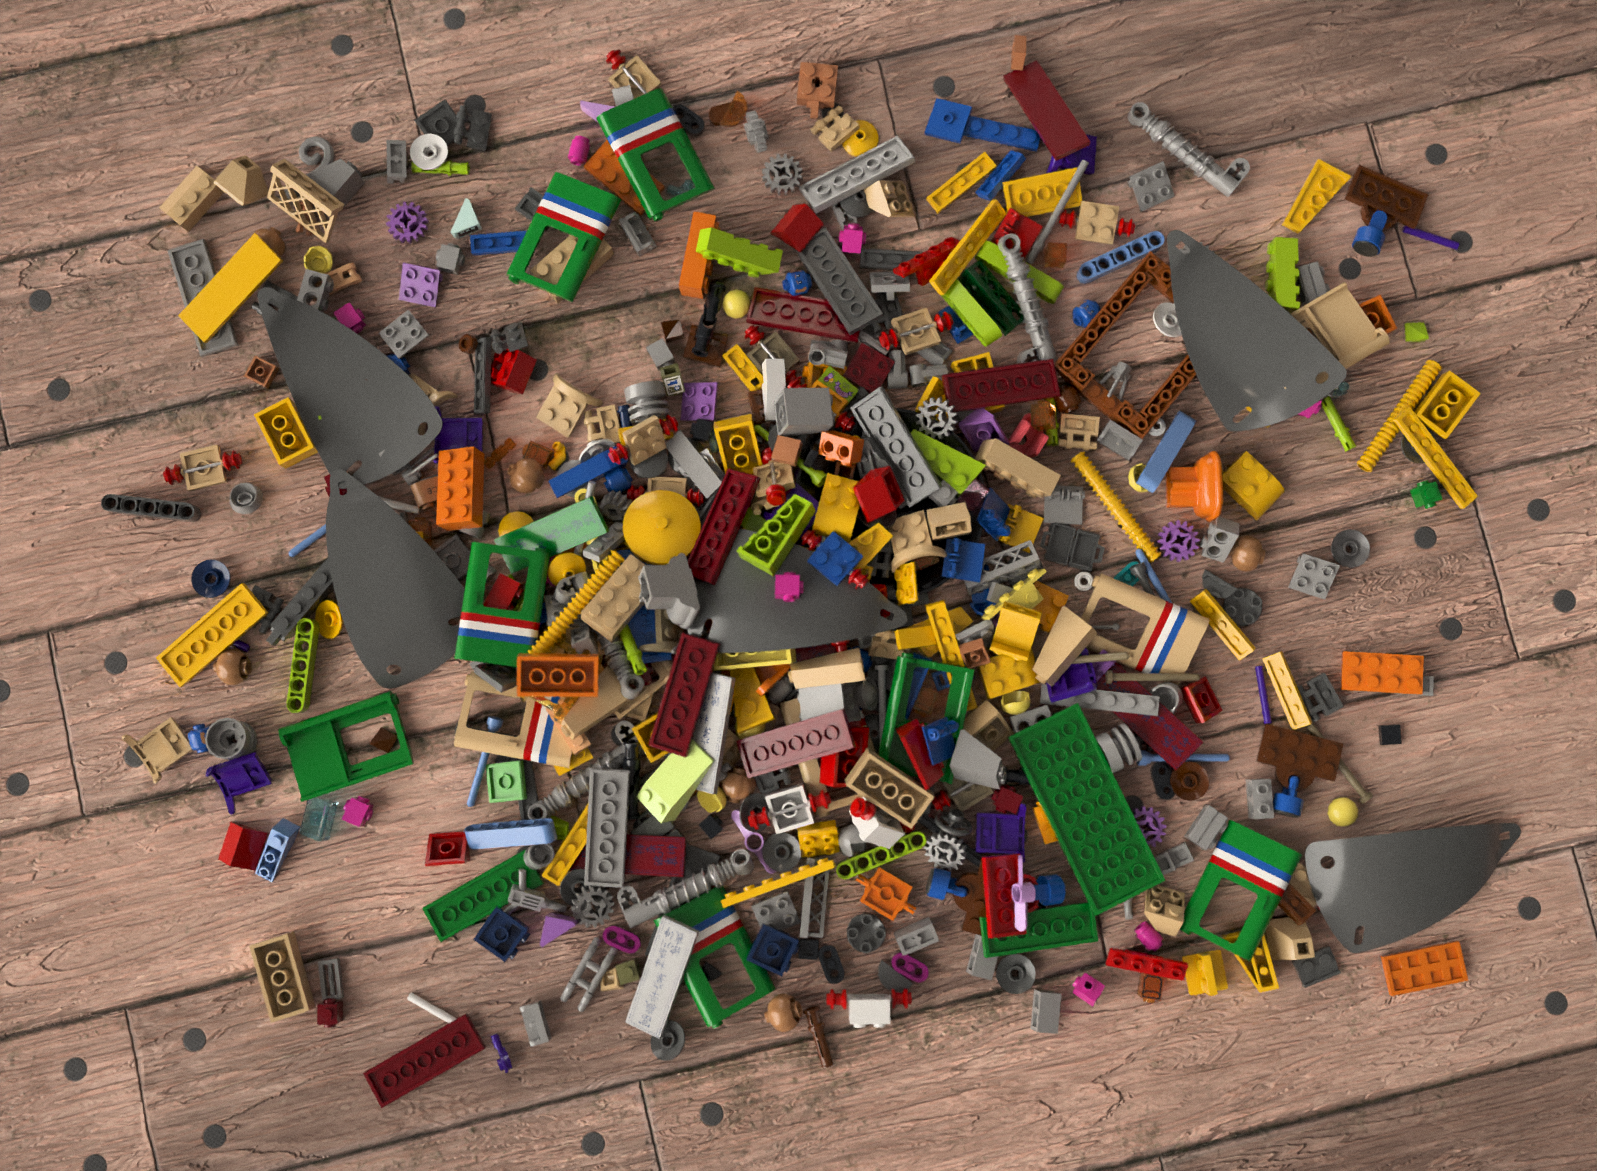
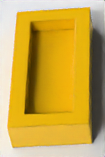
(915, 637)

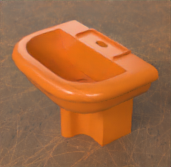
(1197, 487)

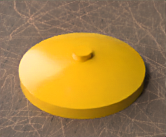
(661, 526)

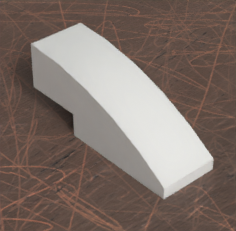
(773, 385)

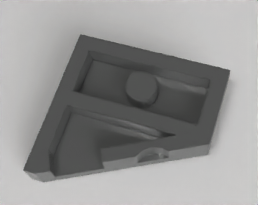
(871, 458)

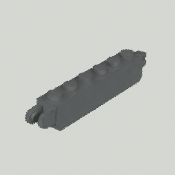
(302, 605)

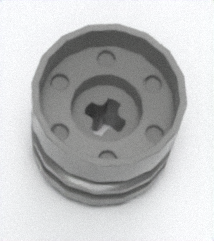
(646, 397)
(221, 735)
(1120, 747)

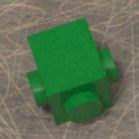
(1426, 494)

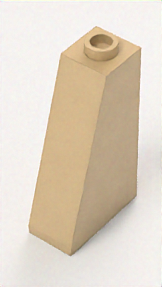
(1063, 646)
(828, 669)
(592, 710)

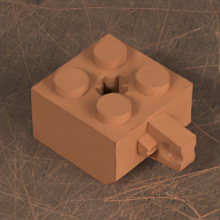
(817, 97)

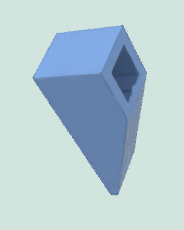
(276, 849)

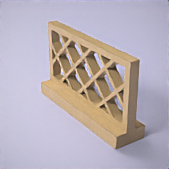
(308, 190)

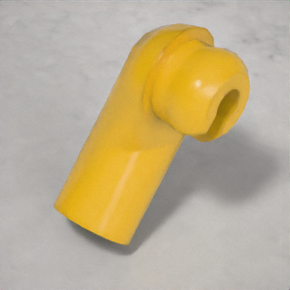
(559, 455)

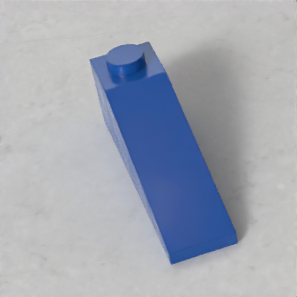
(590, 470)

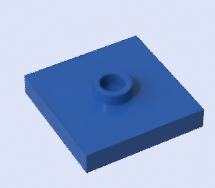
(948, 120)

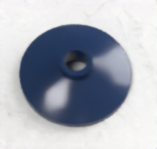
(202, 576)

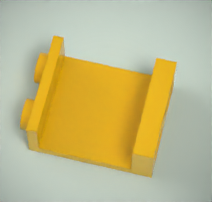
(1015, 631)

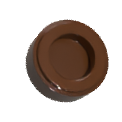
(468, 344)

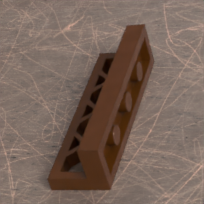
(1296, 906)

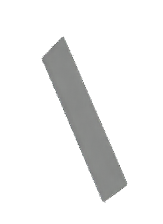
(693, 464)

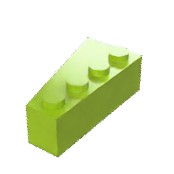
(738, 252)
(1282, 272)
(948, 463)
(777, 537)

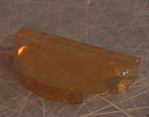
(736, 111)

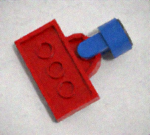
(999, 876)

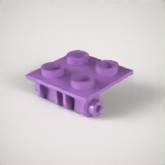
(419, 284)
(699, 401)

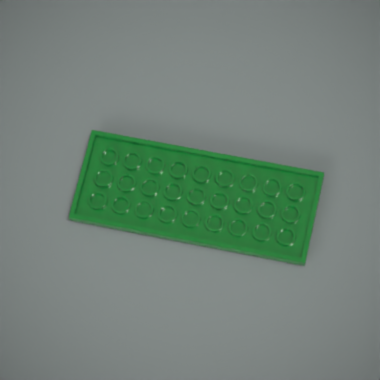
(1086, 809)

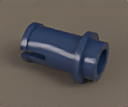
(624, 416)

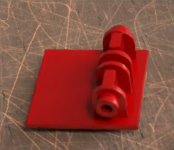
(1022, 226)

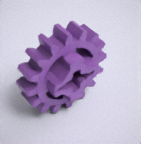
(399, 219)
(1181, 547)
(1147, 819)

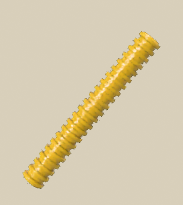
(1390, 429)
(1115, 506)
(578, 604)

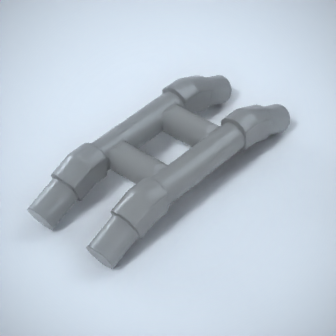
(600, 972)

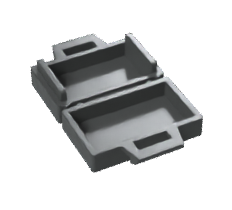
(1080, 549)
(653, 827)

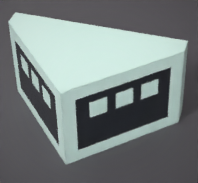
(466, 221)

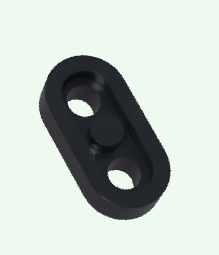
(689, 120)
(1162, 781)
(831, 963)

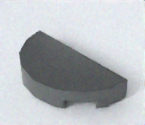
(1217, 587)
(891, 978)

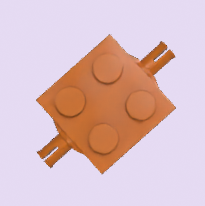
(886, 893)

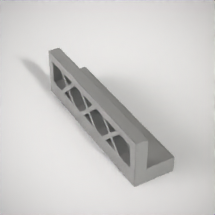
(1006, 571)
(807, 902)

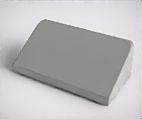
(936, 354)

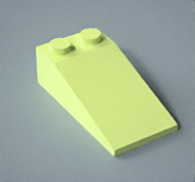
(674, 783)

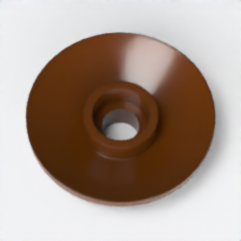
(1198, 785)

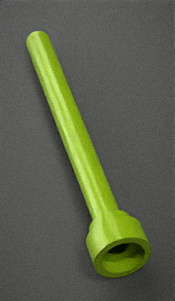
(818, 477)

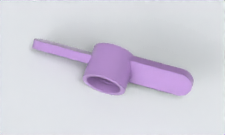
(735, 816)
(1022, 894)

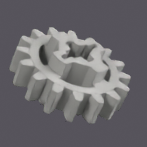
(756, 131)
(785, 166)
(930, 413)
(945, 850)
(585, 913)

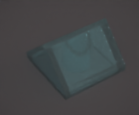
(318, 818)

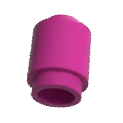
(579, 150)
(1148, 936)

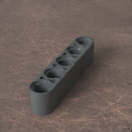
(142, 508)

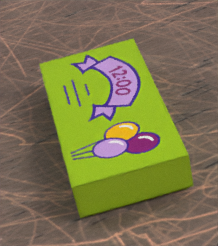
(838, 384)

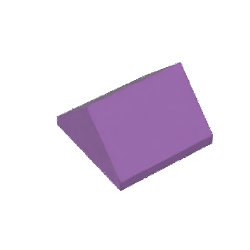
(981, 426)
(555, 925)

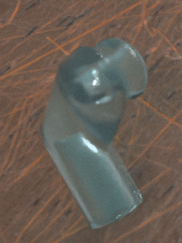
(674, 190)
(1341, 390)
(713, 442)

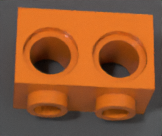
(835, 447)

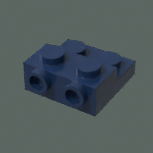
(502, 934)
(773, 949)

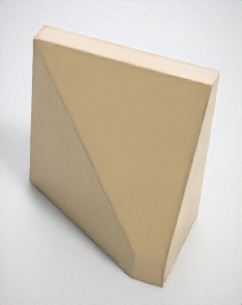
(610, 981)

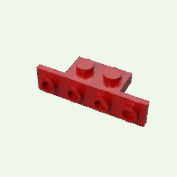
(928, 262)
(1146, 963)

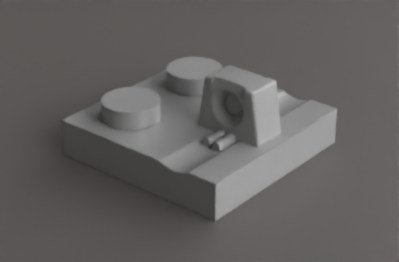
(888, 283)
(981, 630)

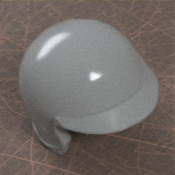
(1169, 694)
(850, 841)

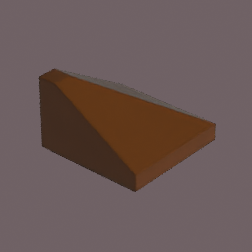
(384, 740)

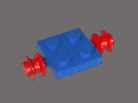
(835, 559)

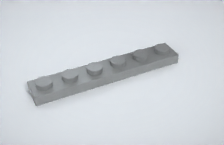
(1109, 701)

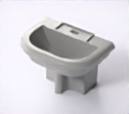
(670, 589)

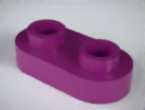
(622, 938)
(909, 967)

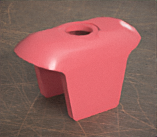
(1034, 439)

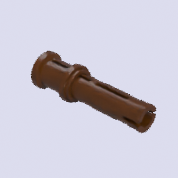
(816, 1027)

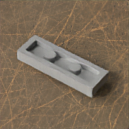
(605, 543)

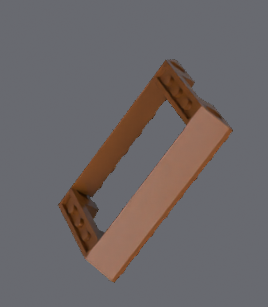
(1158, 275)

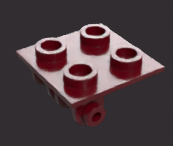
(868, 368)

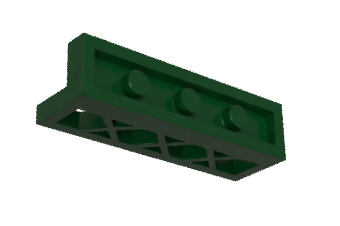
(990, 299)

